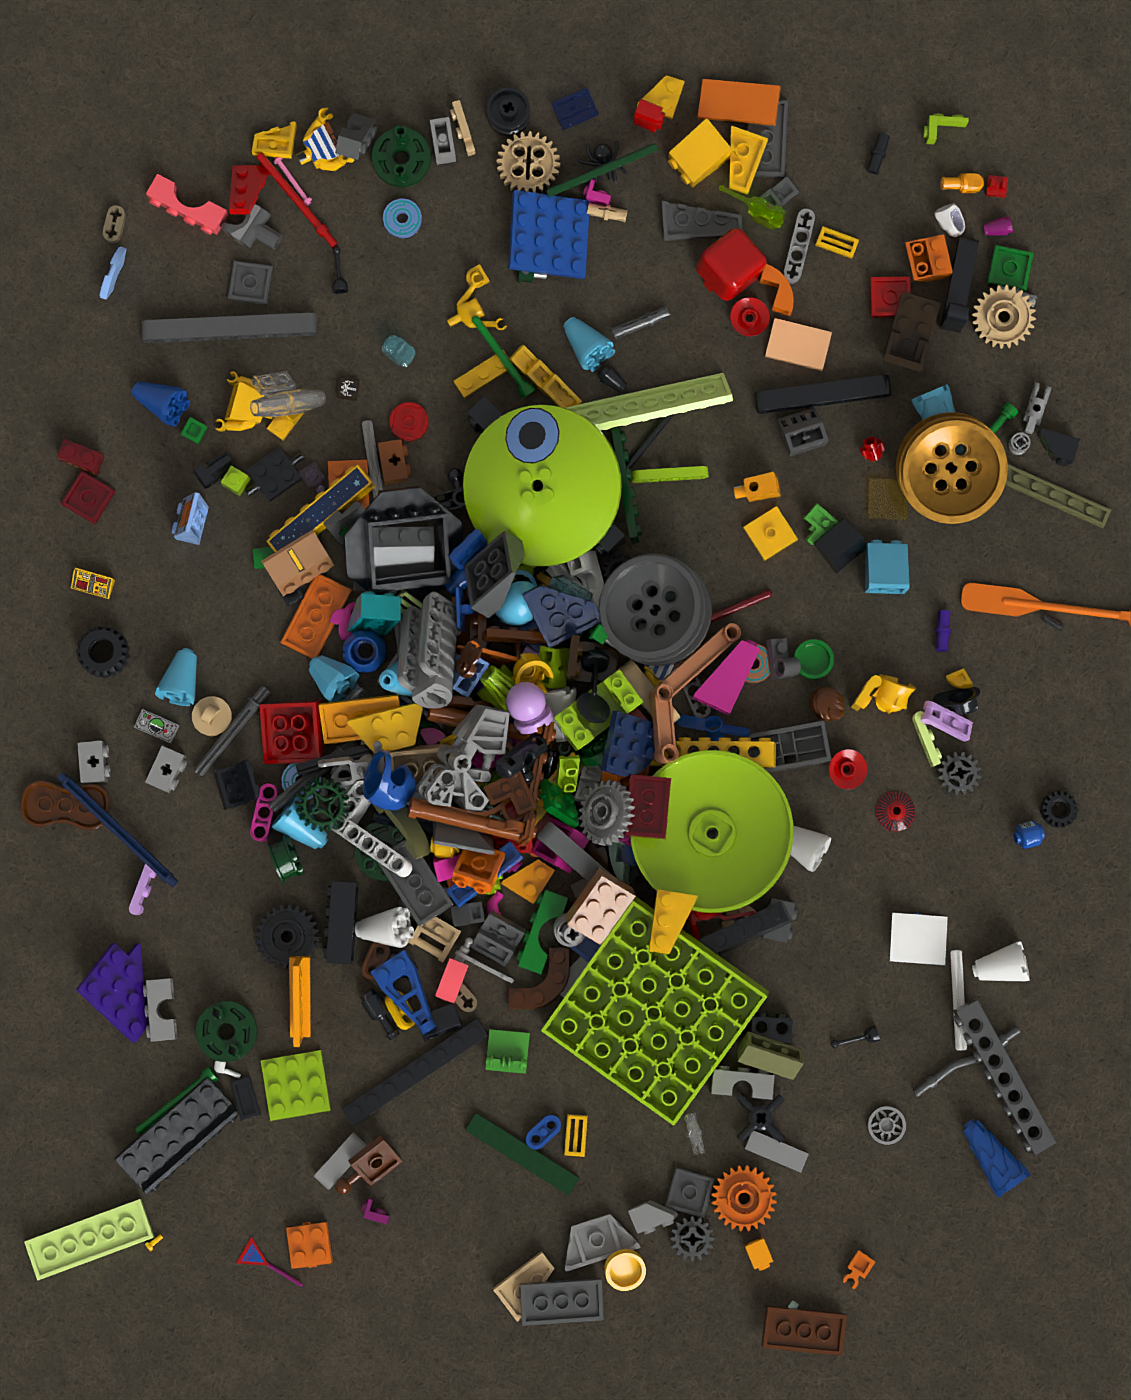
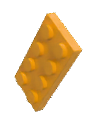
(335, 715)

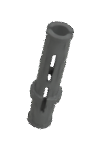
(643, 321)

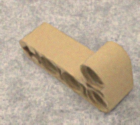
(641, 686)

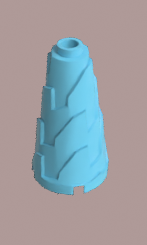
(933, 403)

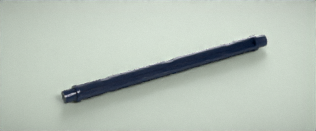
(117, 829)

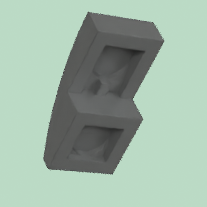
(781, 193)

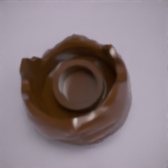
(827, 704)

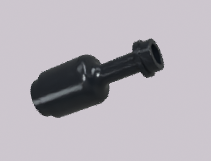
(377, 1010)

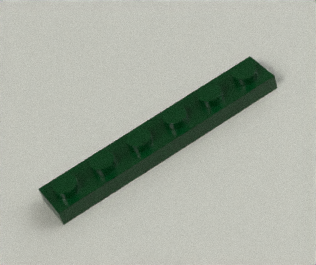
(627, 492)

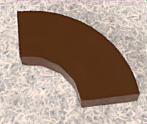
(466, 703)

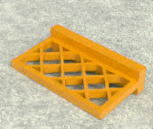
(300, 998)

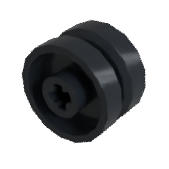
(516, 119)

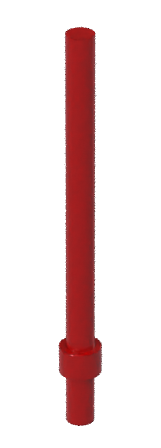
(321, 229)

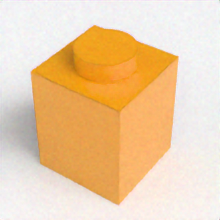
(758, 1254)

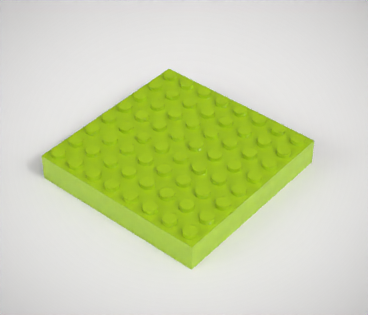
(655, 1017)

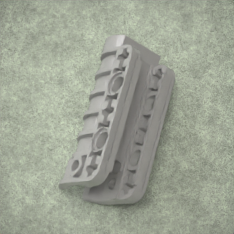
(431, 651)

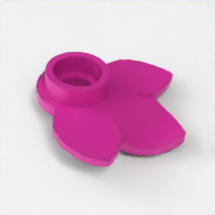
(342, 618)

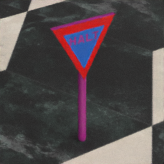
(253, 1255)

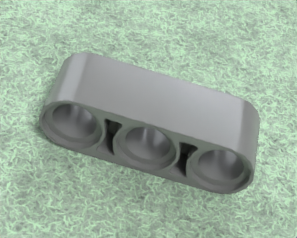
(338, 1162)

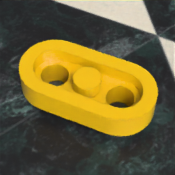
(398, 1015)

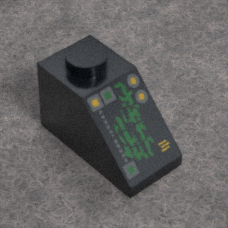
(1059, 446)

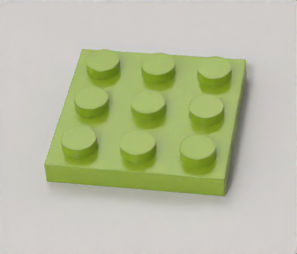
(295, 1085)

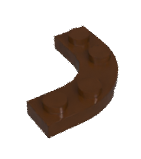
(549, 989)

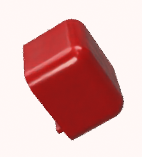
(731, 264)

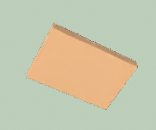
(798, 344)

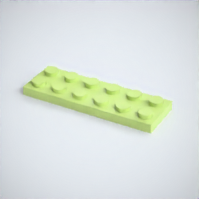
(89, 1239)

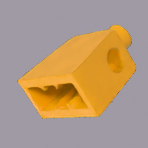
(767, 487)

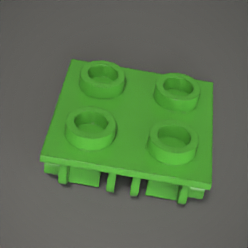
(507, 1051)

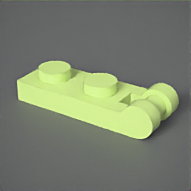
(926, 738)

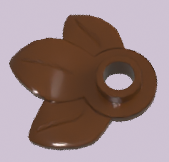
(466, 664)

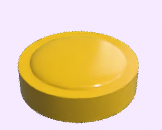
(625, 1269)

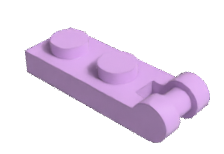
(946, 721)
(142, 890)

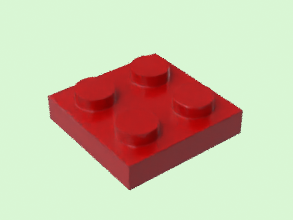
(886, 294)

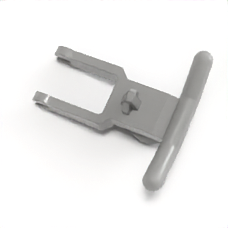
(357, 767)

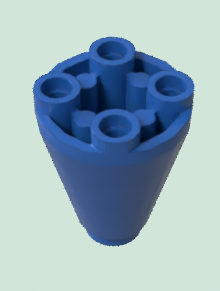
(162, 400)

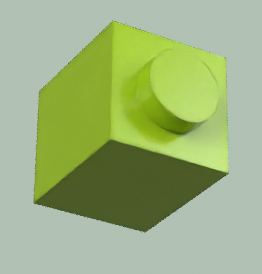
(235, 480)

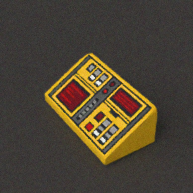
(92, 583)

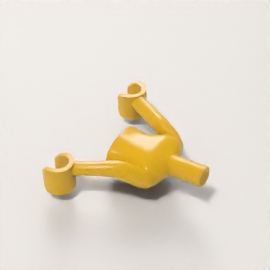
(472, 308)

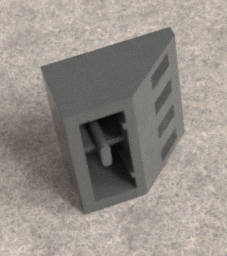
(802, 432)

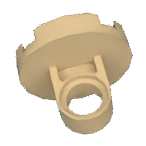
(211, 716)

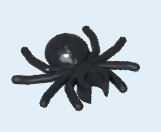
(603, 155)

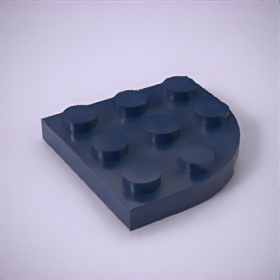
(628, 745)

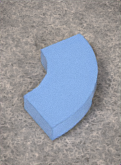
(109, 280)

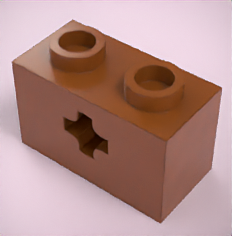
(388, 451)

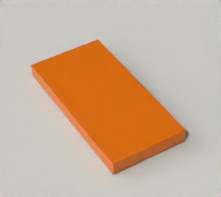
(739, 102)
(312, 619)

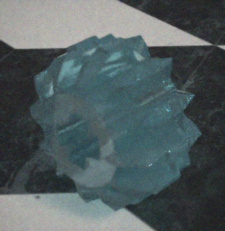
(398, 350)

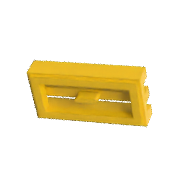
(834, 249)
(575, 1153)

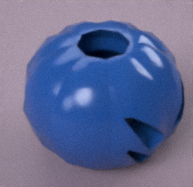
(352, 655)

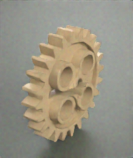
(511, 162)

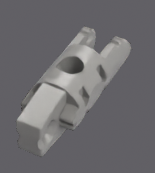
(1032, 417)

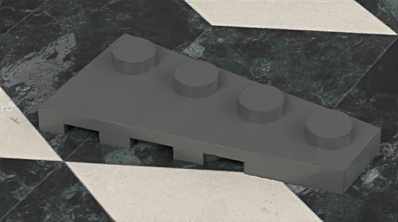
(696, 223)

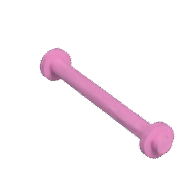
(278, 160)

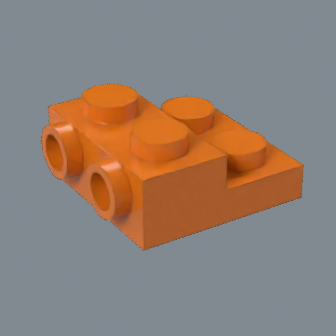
(478, 870)

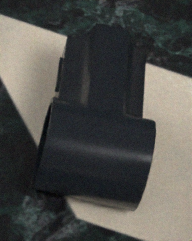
(210, 472)

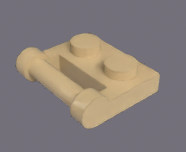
(440, 932)

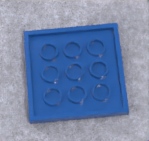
(548, 234)

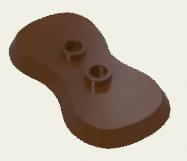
(50, 804)

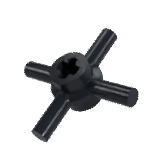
(768, 1118)

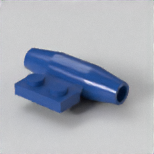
(460, 556)

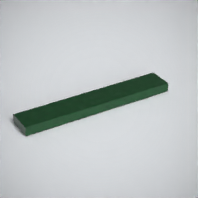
(602, 169)
(522, 1154)

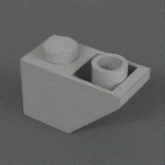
(649, 1215)

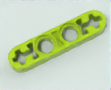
(670, 474)

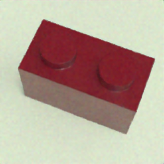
(80, 457)

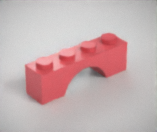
(207, 216)

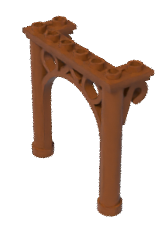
(480, 821)

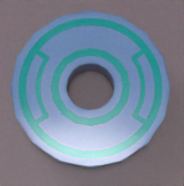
(398, 207)

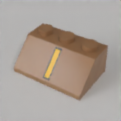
(297, 563)

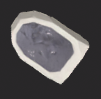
(950, 219)

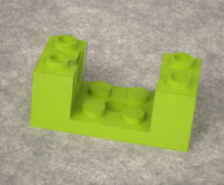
(618, 695)

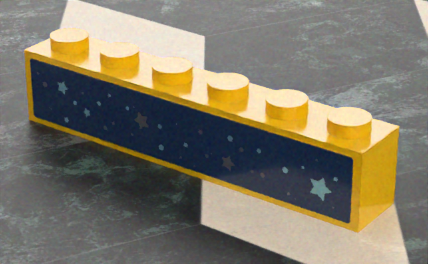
(311, 517)

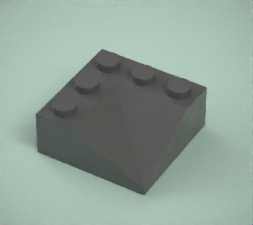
(492, 573)

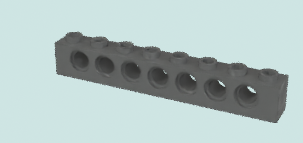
(1042, 1138)

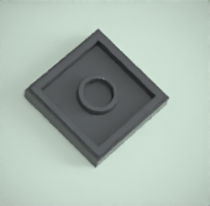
(250, 282)
(689, 1192)

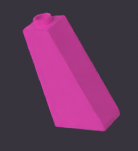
(726, 682)

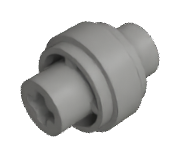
(565, 934)

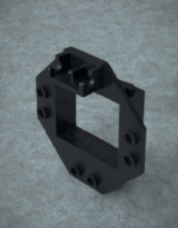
(396, 507)

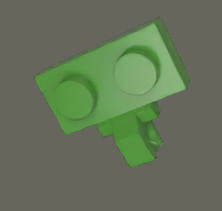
(820, 522)

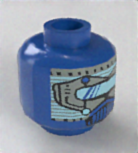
(1028, 834)

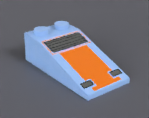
(191, 519)

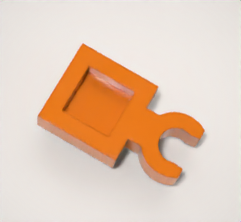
(860, 1266)

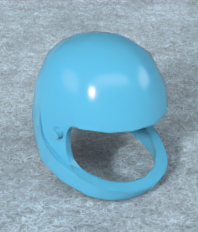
(515, 609)

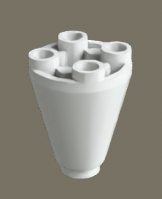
(387, 928)

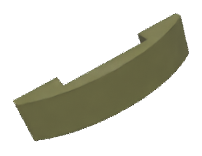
(415, 837)

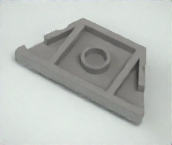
(596, 1241)

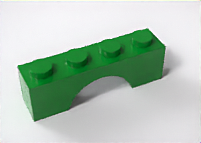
(551, 906)

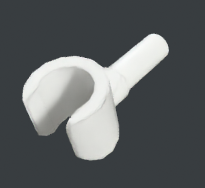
(220, 1068)

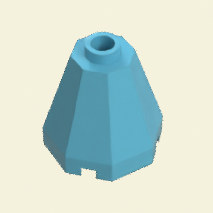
(332, 677)

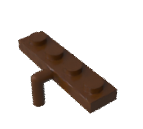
(515, 636)

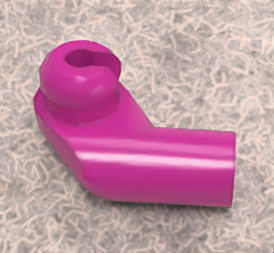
(492, 903)

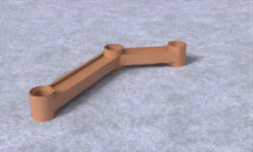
(662, 707)

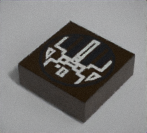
(348, 389)

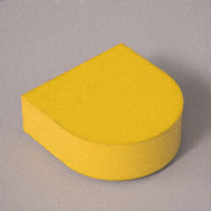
(482, 276)

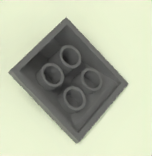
(462, 838)

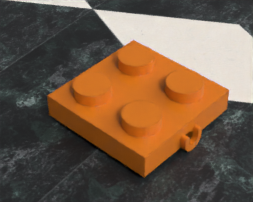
(309, 1245)

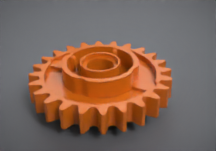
(759, 1198)

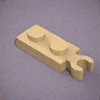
(463, 130)

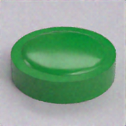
(815, 659)

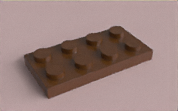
(804, 1330)

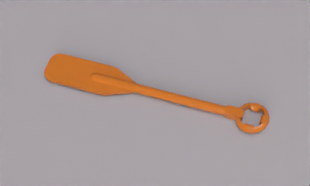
(1018, 602)

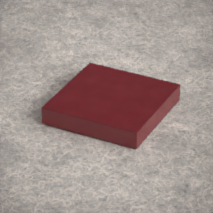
(88, 497)

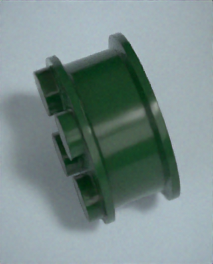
(285, 858)

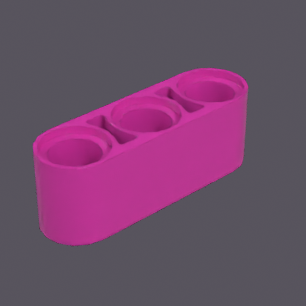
(263, 822)

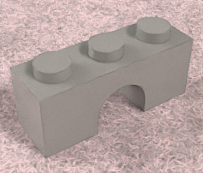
(159, 1027)
(724, 1080)

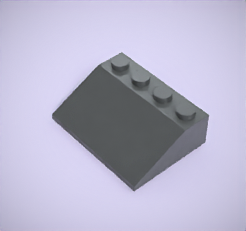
(401, 551)

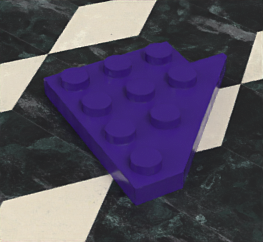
(116, 990)

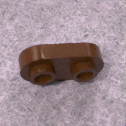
(374, 959)

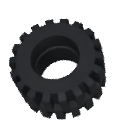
(119, 656)

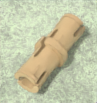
(607, 212)

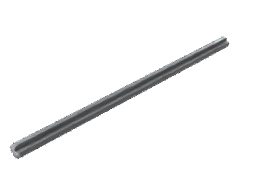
(375, 475)

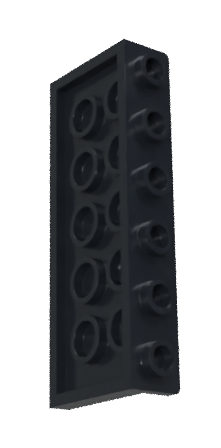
(177, 1135)

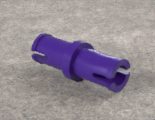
(943, 630)

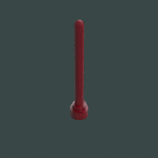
(741, 605)

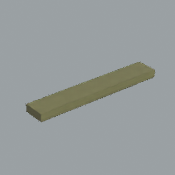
(1057, 496)

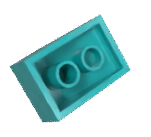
(375, 612)

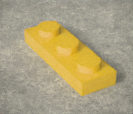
(480, 376)

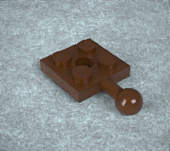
(366, 1169)

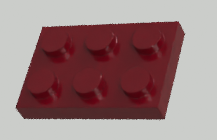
(651, 806)

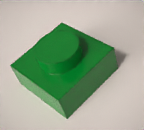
(194, 431)
(260, 554)

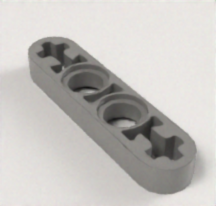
(799, 246)

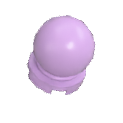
(528, 707)

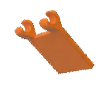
(492, 656)

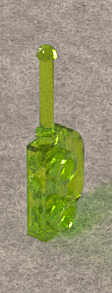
(760, 210)

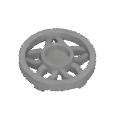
(886, 1125)

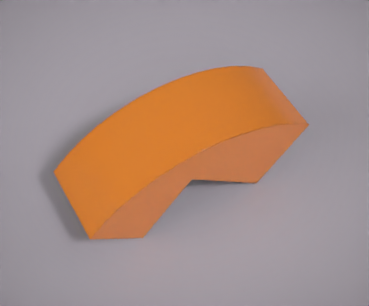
(784, 297)

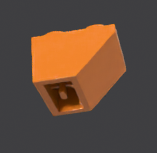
(929, 259)

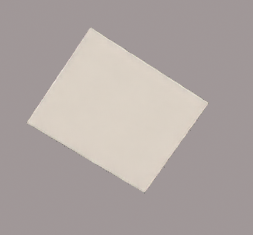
(918, 938)

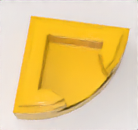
(959, 679)

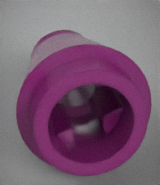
(1000, 226)

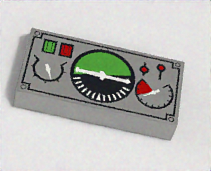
(156, 726)

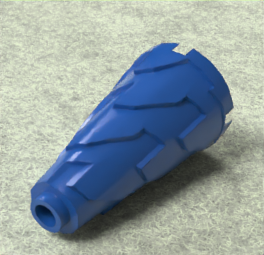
(996, 1161)

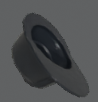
(960, 700)

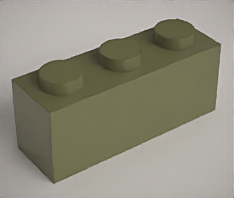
(770, 1055)

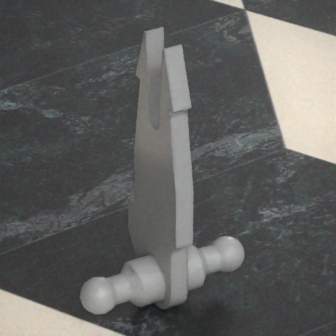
(462, 954)

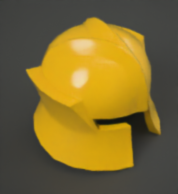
(531, 669)
(891, 695)

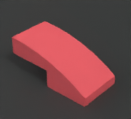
(451, 980)

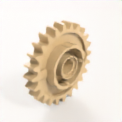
(1008, 331)

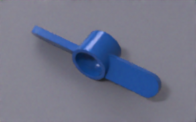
(712, 721)

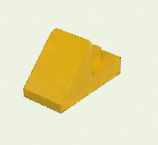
(283, 425)

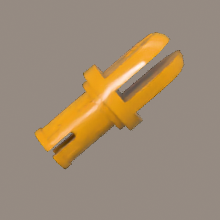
(964, 183)

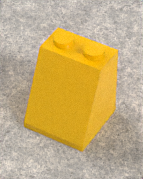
(699, 154)

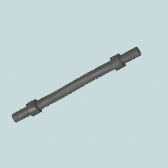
(932, 1081)

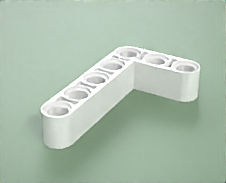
(364, 838)

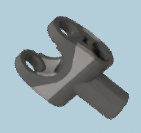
(254, 229)

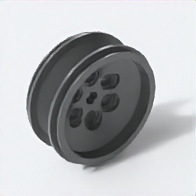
(631, 584)

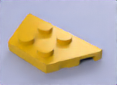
(392, 727)

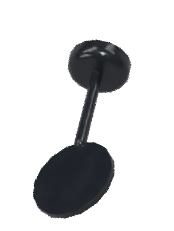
(591, 705)

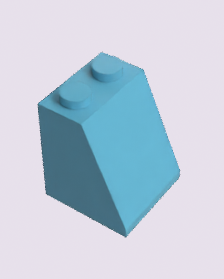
(886, 567)

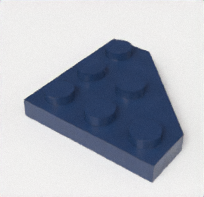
(560, 613)

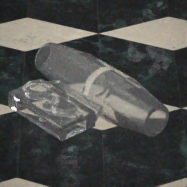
(282, 397)

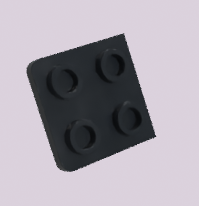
(237, 785)

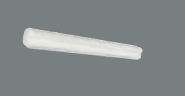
(958, 994)

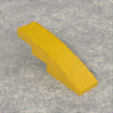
(544, 378)

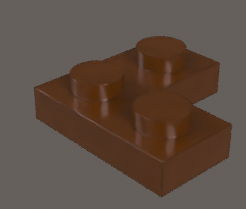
(511, 788)

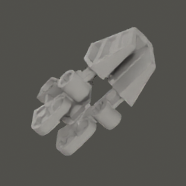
(480, 730)

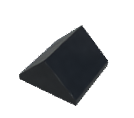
(840, 545)

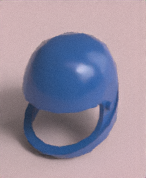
(391, 789)

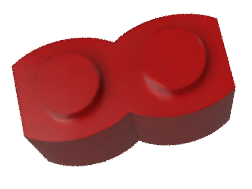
(649, 116)

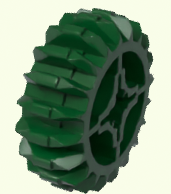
(331, 818)

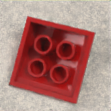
(291, 731)

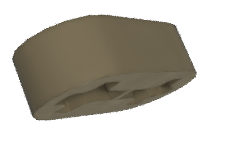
(109, 223)
(460, 1002)

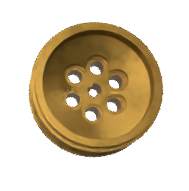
(982, 483)

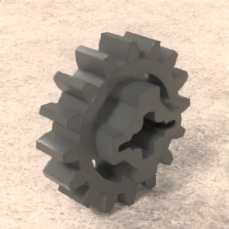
(957, 764)
(678, 1238)

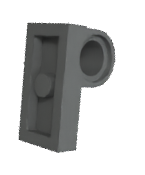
(780, 663)

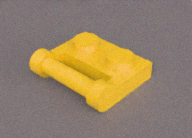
(864, 696)

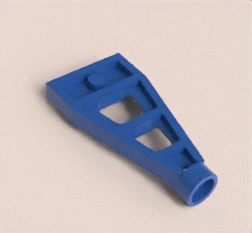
(393, 970)

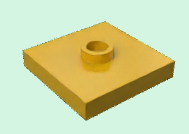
(770, 533)

